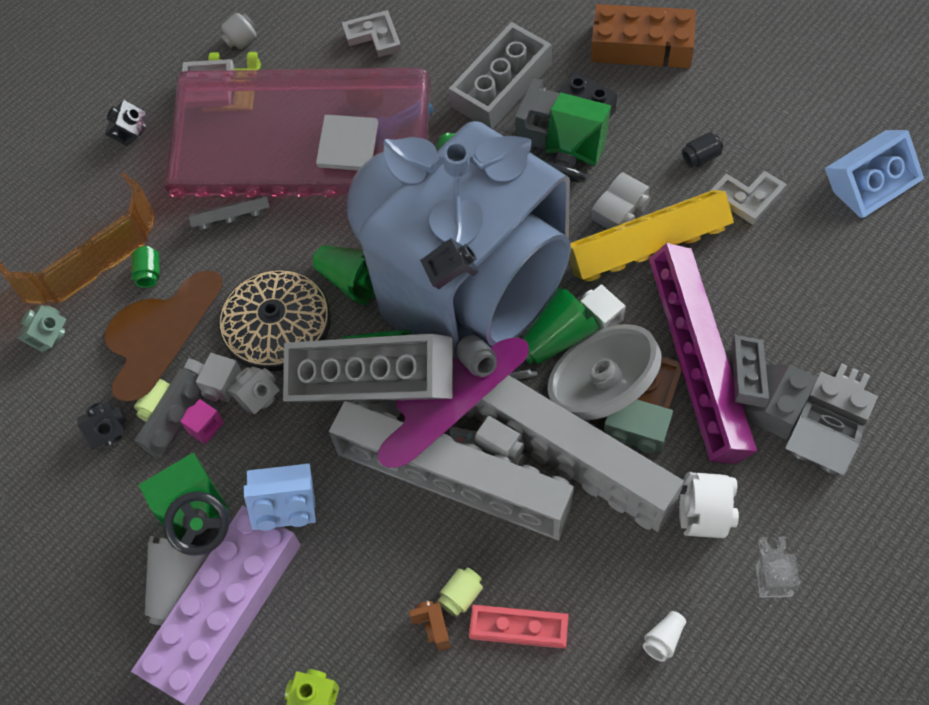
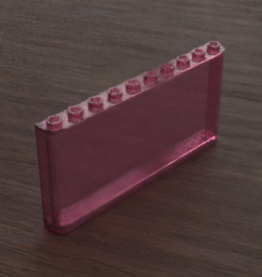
(265, 127)

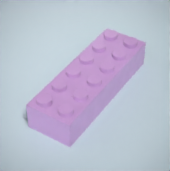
(216, 610)

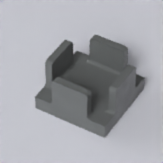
(534, 106)

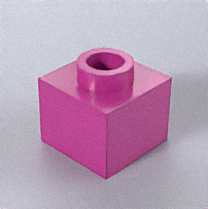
(202, 421)

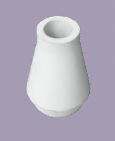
(664, 637)

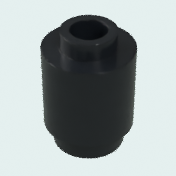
(702, 150)

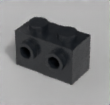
(587, 89)

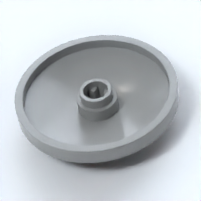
(605, 371)

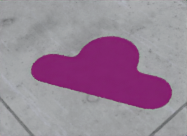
(432, 417)

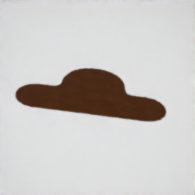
(154, 331)

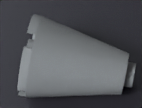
(167, 578)

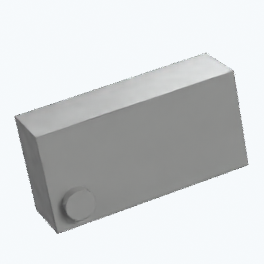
(501, 75)

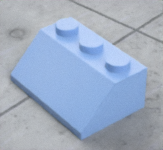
(876, 172)

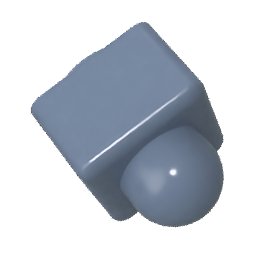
(517, 250)

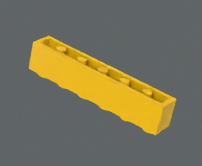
(648, 233)

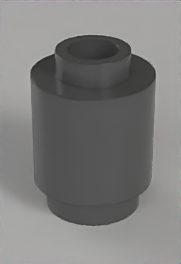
(476, 356)

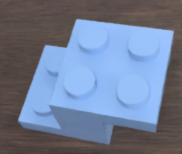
(280, 497)

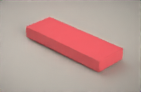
(518, 626)

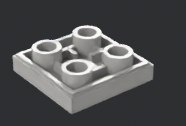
(346, 142)

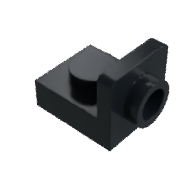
(449, 262)

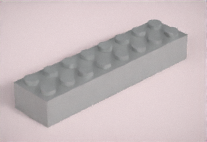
(583, 453)
(459, 472)

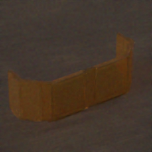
(91, 257)

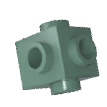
(42, 327)

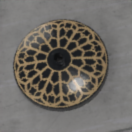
(272, 311)

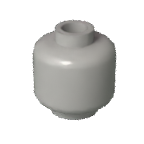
(238, 31)

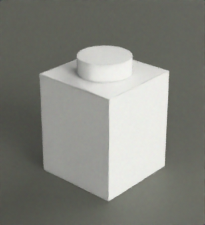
(603, 307)

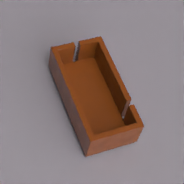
(641, 34)

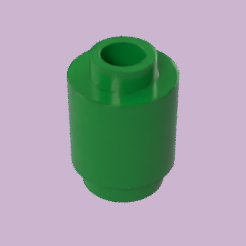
(145, 267)

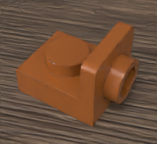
(437, 628)

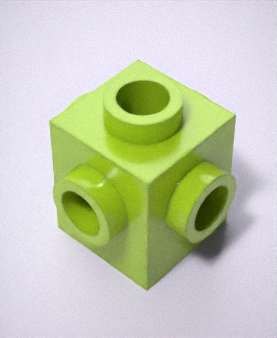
(311, 689)

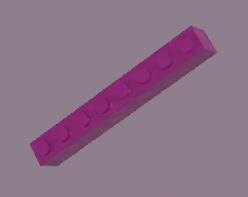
(701, 355)

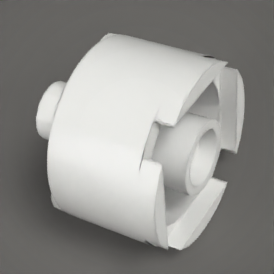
(708, 505)

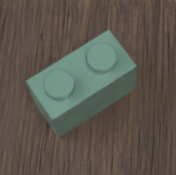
(640, 426)

